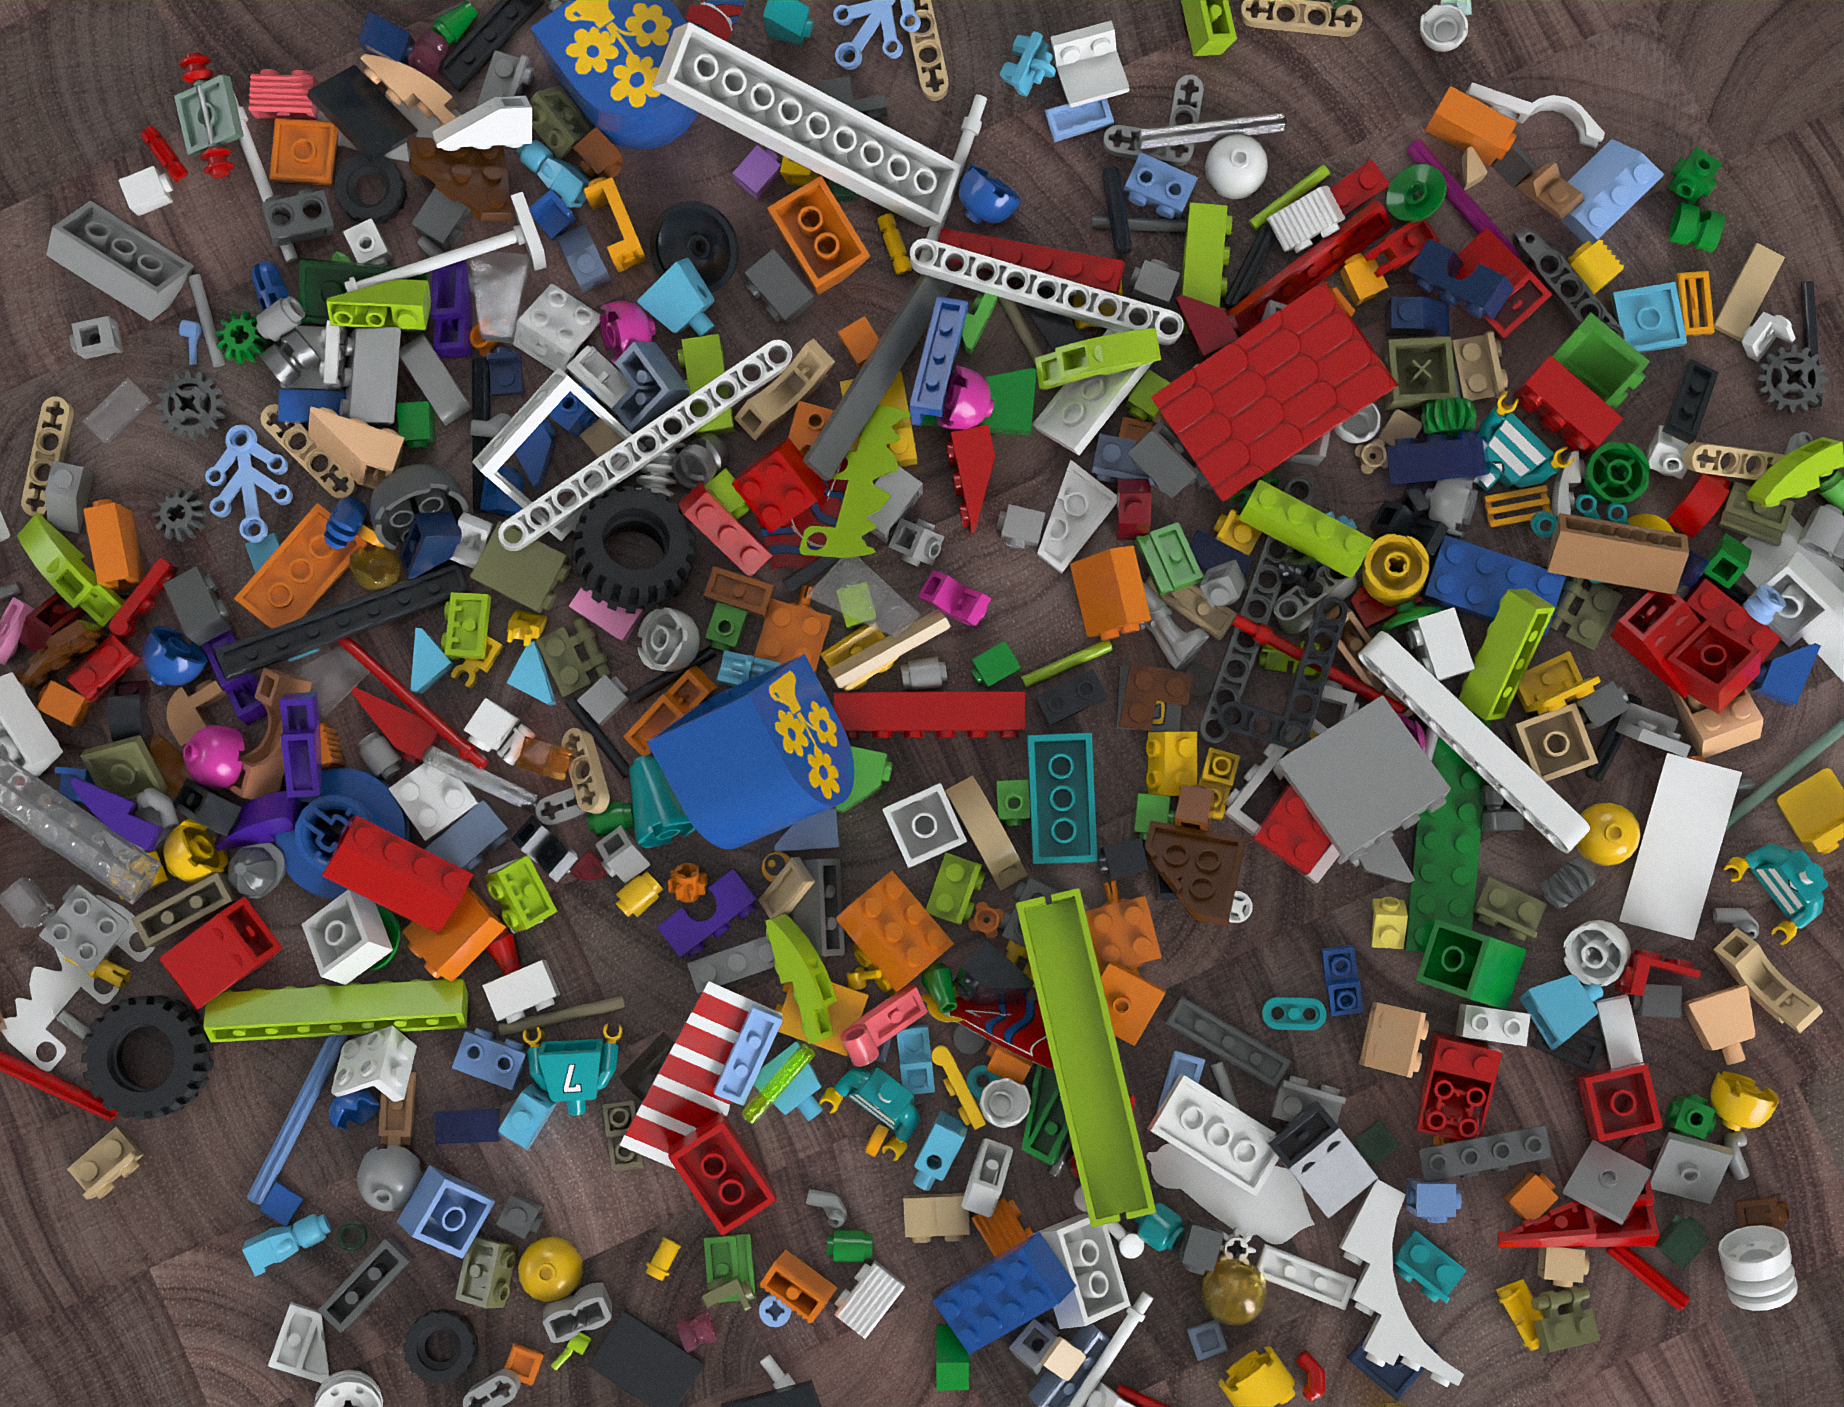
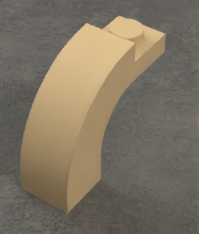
(781, 397)
(986, 832)
(1765, 984)

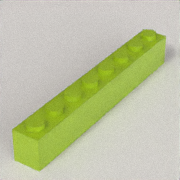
(336, 1010)

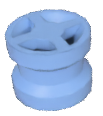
(1764, 604)
(775, 1307)

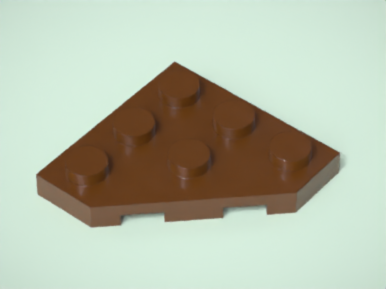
(467, 175)
(63, 652)
(1197, 867)

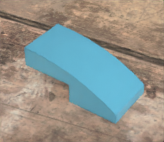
(916, 1059)

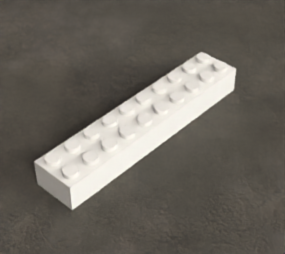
(806, 125)

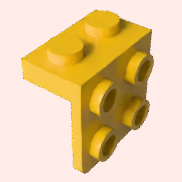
(1552, 682)
(1815, 811)

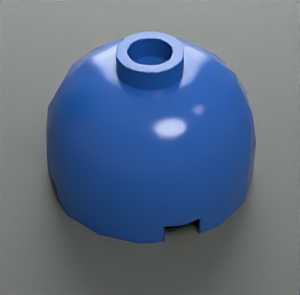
(986, 197)
(170, 658)

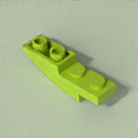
(1097, 356)
(1798, 472)
(66, 572)
(800, 963)

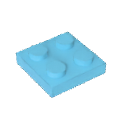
(1650, 317)

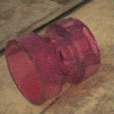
(428, 53)
(697, 1331)

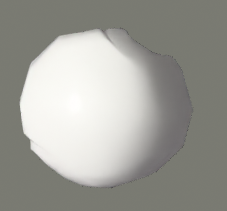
(1443, 27)
(1361, 426)
(1005, 1102)

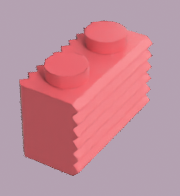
(282, 95)

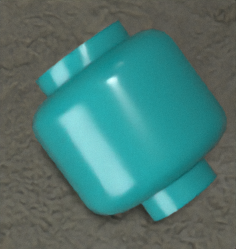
(1161, 1228)

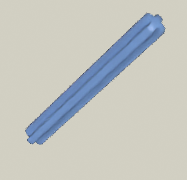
(296, 1118)

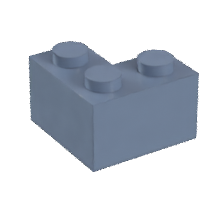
(653, 382)

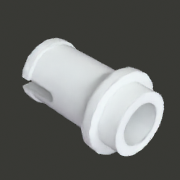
(512, 748)

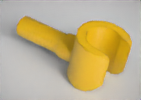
(858, 979)

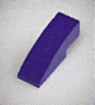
(451, 310)
(240, 689)
(301, 744)
(118, 814)
(261, 821)

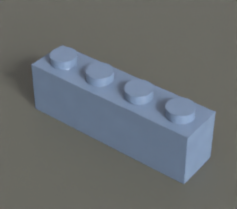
(472, 837)

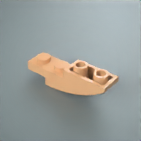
(410, 88)

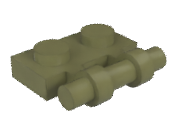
(1592, 615)
(565, 662)
(1565, 1330)

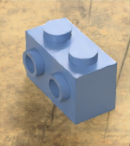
(1159, 186)
(490, 1058)
(1432, 1199)

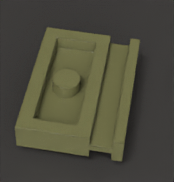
(1752, 519)

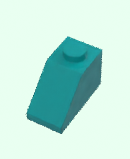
(788, 21)

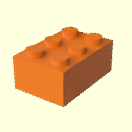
(894, 931)

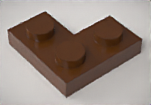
(1145, 687)

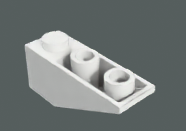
(495, 122)

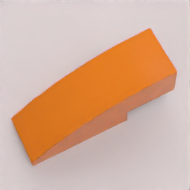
(682, 697)

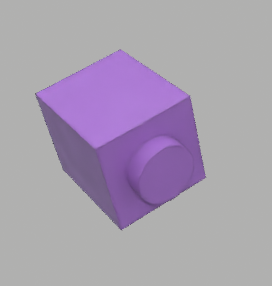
(758, 171)

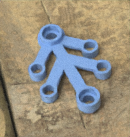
(879, 12)
(246, 478)

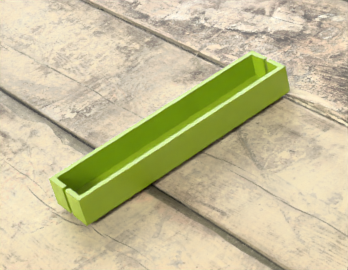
(1085, 1058)

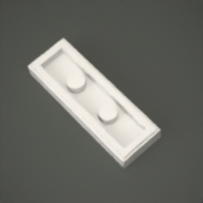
(1305, 1276)

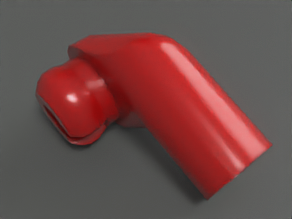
(1315, 1376)

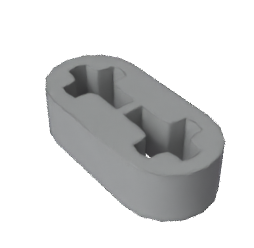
(563, 815)
(488, 1387)

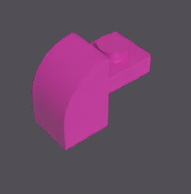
(954, 598)

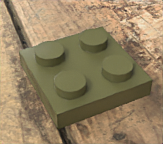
(124, 767)

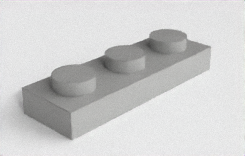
(732, 964)

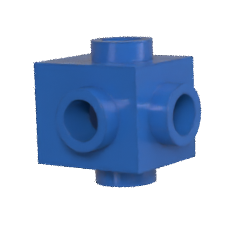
(573, 413)

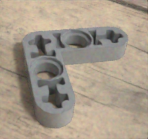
(1161, 153)

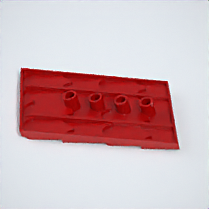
(1274, 391)

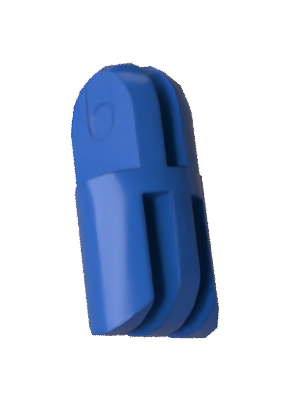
(268, 283)
(344, 522)

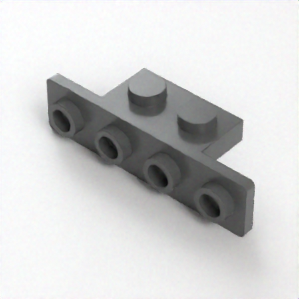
(1484, 1153)

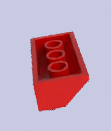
(396, 874)

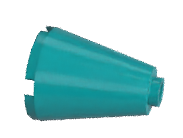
(655, 806)

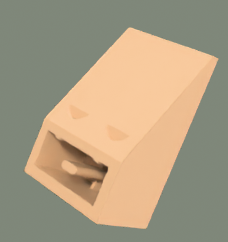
(355, 446)
(1719, 732)
(1394, 1039)

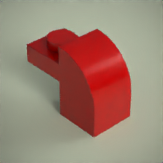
(1699, 503)

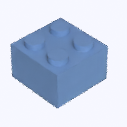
(445, 1212)

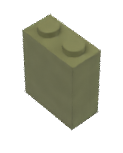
(522, 575)

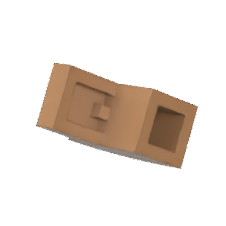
(186, 709)

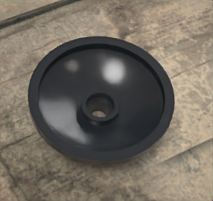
(678, 237)

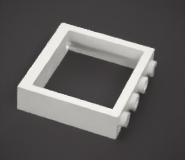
(524, 423)
(1254, 777)

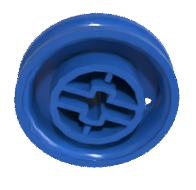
(344, 790)

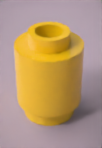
(638, 894)

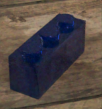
(1438, 458)

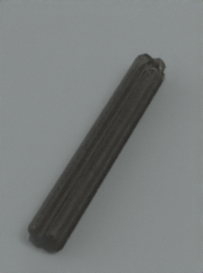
(480, 778)

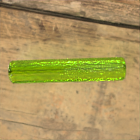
(778, 1084)

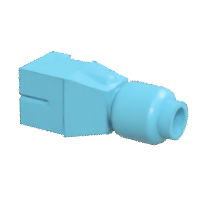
(555, 173)
(282, 1242)

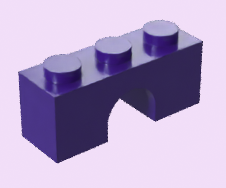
(732, 899)

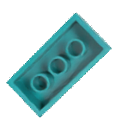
(1062, 798)

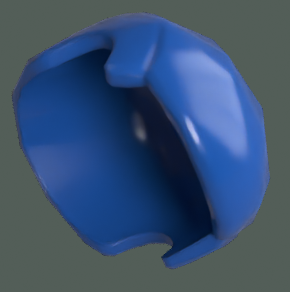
(353, 1107)

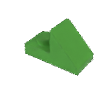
(975, 324)

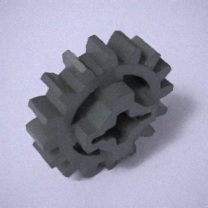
(1801, 388)
(182, 414)

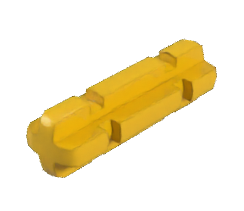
(894, 244)

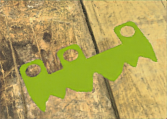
(861, 495)

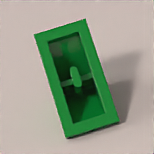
(951, 1360)

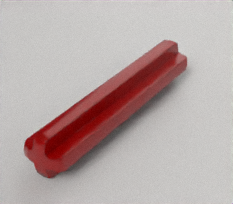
(1649, 1276)

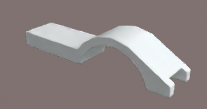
(1520, 110)

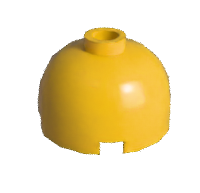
(1612, 834)
(191, 853)
(1741, 1102)
(550, 1269)

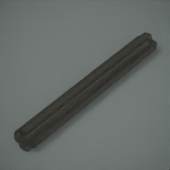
(1211, 130)

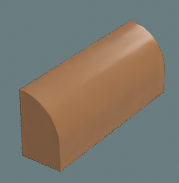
(1617, 553)

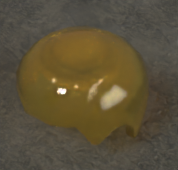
(374, 568)

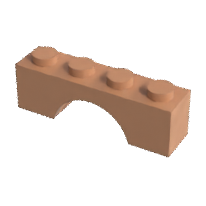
(264, 766)

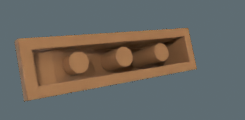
(1351, 642)

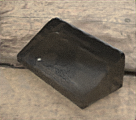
(645, 1068)

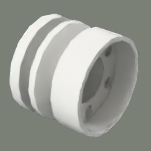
(1758, 1267)
(349, 1386)

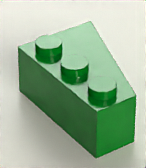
(1046, 1121)

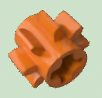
(687, 882)

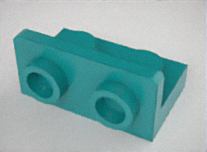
(1429, 1266)

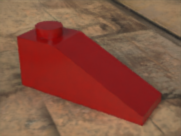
(400, 726)

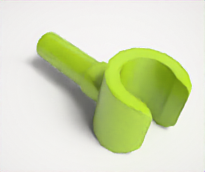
(578, 1344)

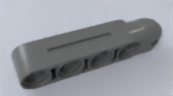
(1536, 250)

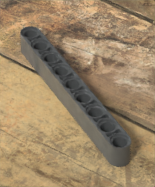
(1236, 653)

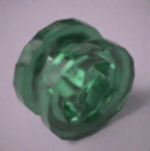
(352, 1226)

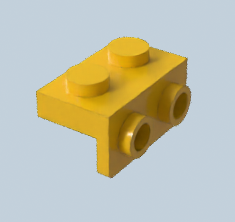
(851, 645)
(1171, 762)

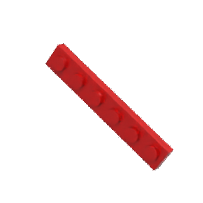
(1314, 265)
(1073, 266)

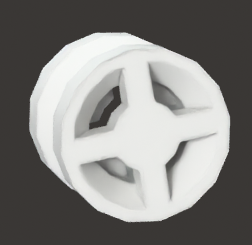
(1241, 908)

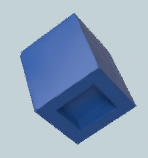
(552, 215)
(66, 776)

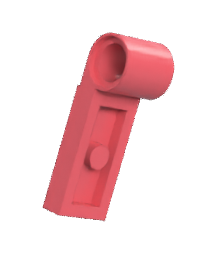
(882, 1024)

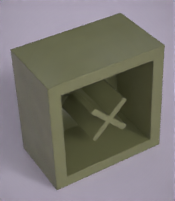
(1421, 369)

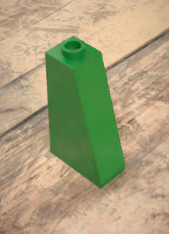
(1013, 403)

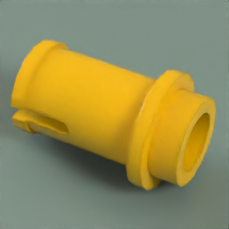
(663, 1259)

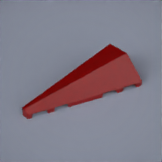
(1583, 1227)

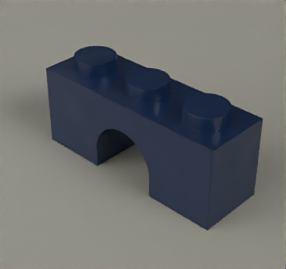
(1480, 293)

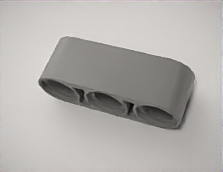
(434, 379)
(1298, 599)

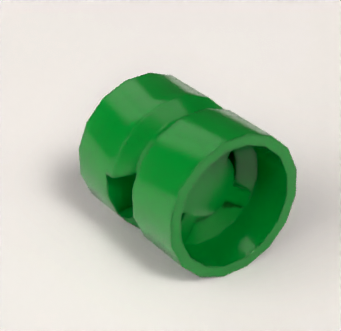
(1696, 227)

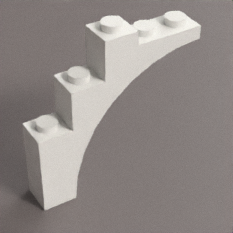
(1392, 1333)

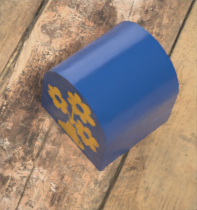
(608, 63)
(757, 756)

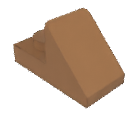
(1551, 190)

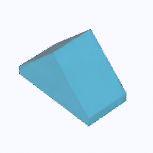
(428, 662)
(532, 676)

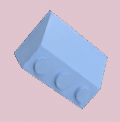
(1609, 188)

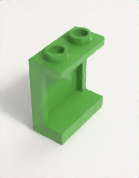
(1602, 360)

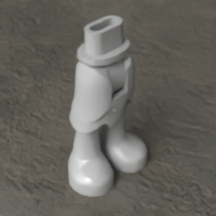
(1177, 645)

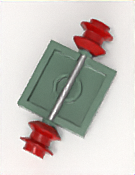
(208, 115)

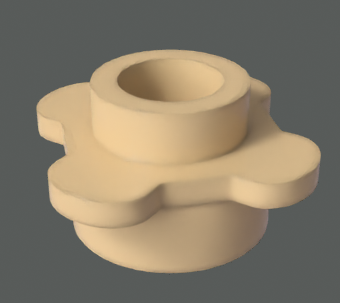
(1375, 447)

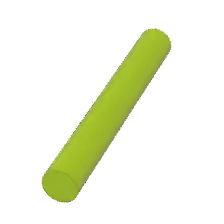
(1290, 196)
(1067, 663)

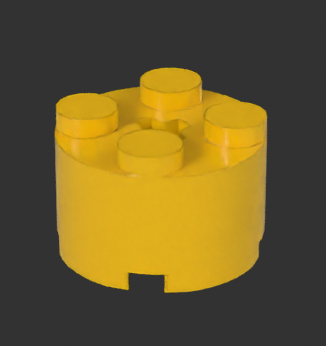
(1398, 552)
(1258, 1381)

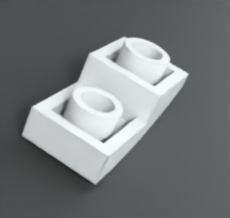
(1566, 478)
(1619, 1031)

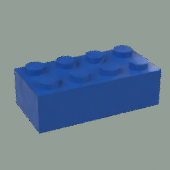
(1478, 578)
(1004, 1293)

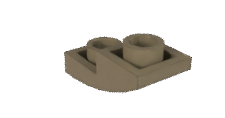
(617, 1121)

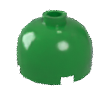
(1616, 473)

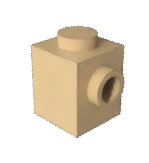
(1563, 1265)

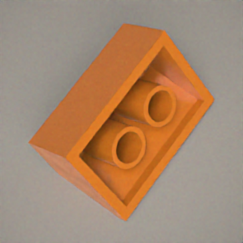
(818, 235)

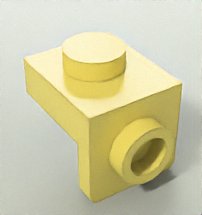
(1389, 923)

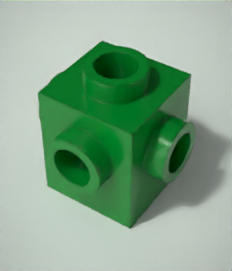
(1694, 175)
(1679, 1115)

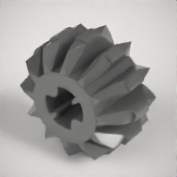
(184, 503)
(1568, 882)

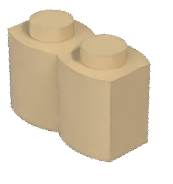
(935, 1216)

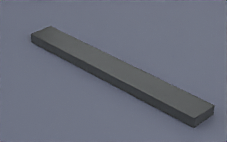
(875, 376)

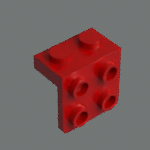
(1636, 973)

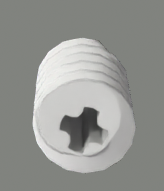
(658, 470)

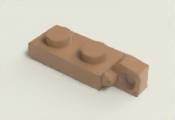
(397, 1117)

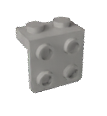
(84, 927)

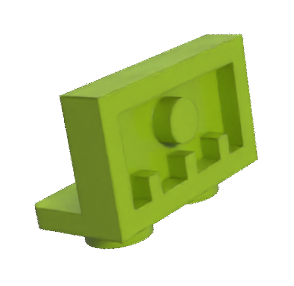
(466, 626)
(954, 889)
(520, 894)

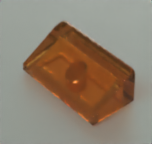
(170, 764)

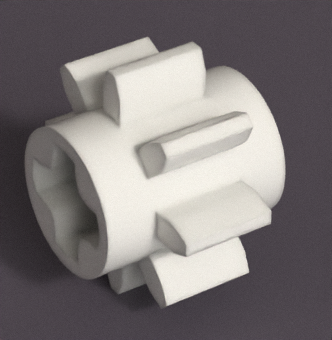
(1242, 1241)

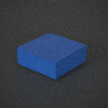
(281, 1203)

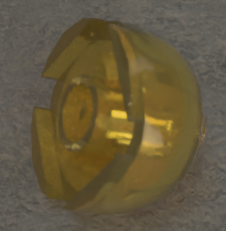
(1234, 1292)

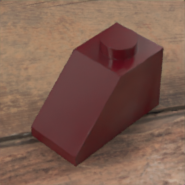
(1207, 324)
(1133, 508)
(48, 620)

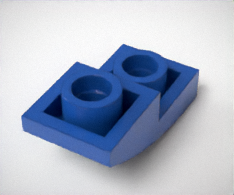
(296, 404)
(1341, 980)

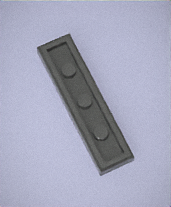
(1227, 1042)

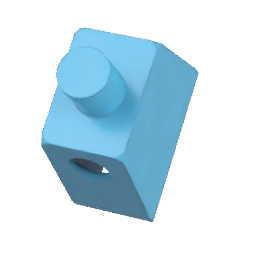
(680, 299)
(1561, 1007)
(799, 1091)
(527, 1116)
(944, 1141)

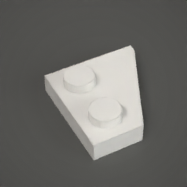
(302, 1345)

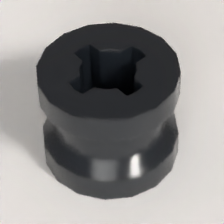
(1297, 570)

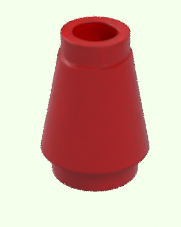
(504, 952)

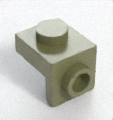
(721, 1289)

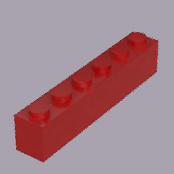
(931, 712)

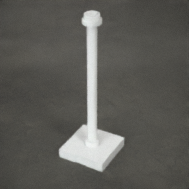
(523, 233)

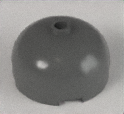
(412, 491)

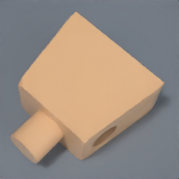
(1722, 1021)

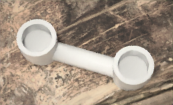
(1128, 1243)

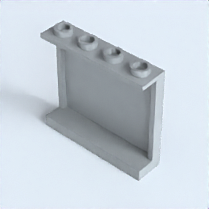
(1364, 779)

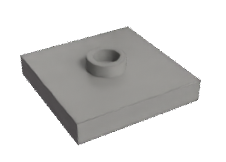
(1690, 1167)
(1607, 1182)

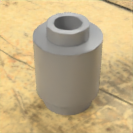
(280, 318)
(923, 674)
(379, 755)

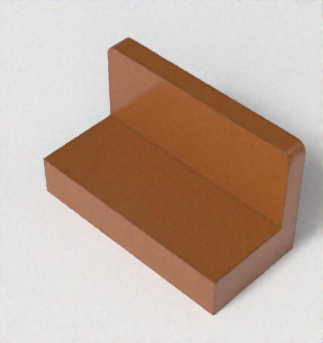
(738, 591)

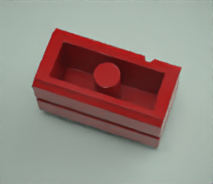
(104, 668)

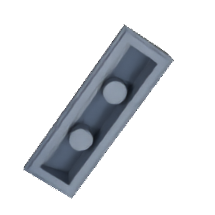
(1057, 1392)

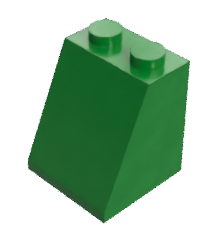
(1471, 964)

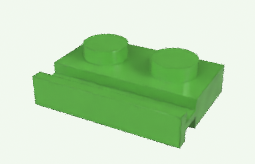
(1169, 559)
(728, 1258)

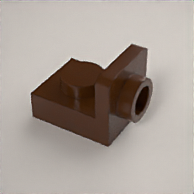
(1763, 1211)

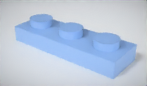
(748, 1054)

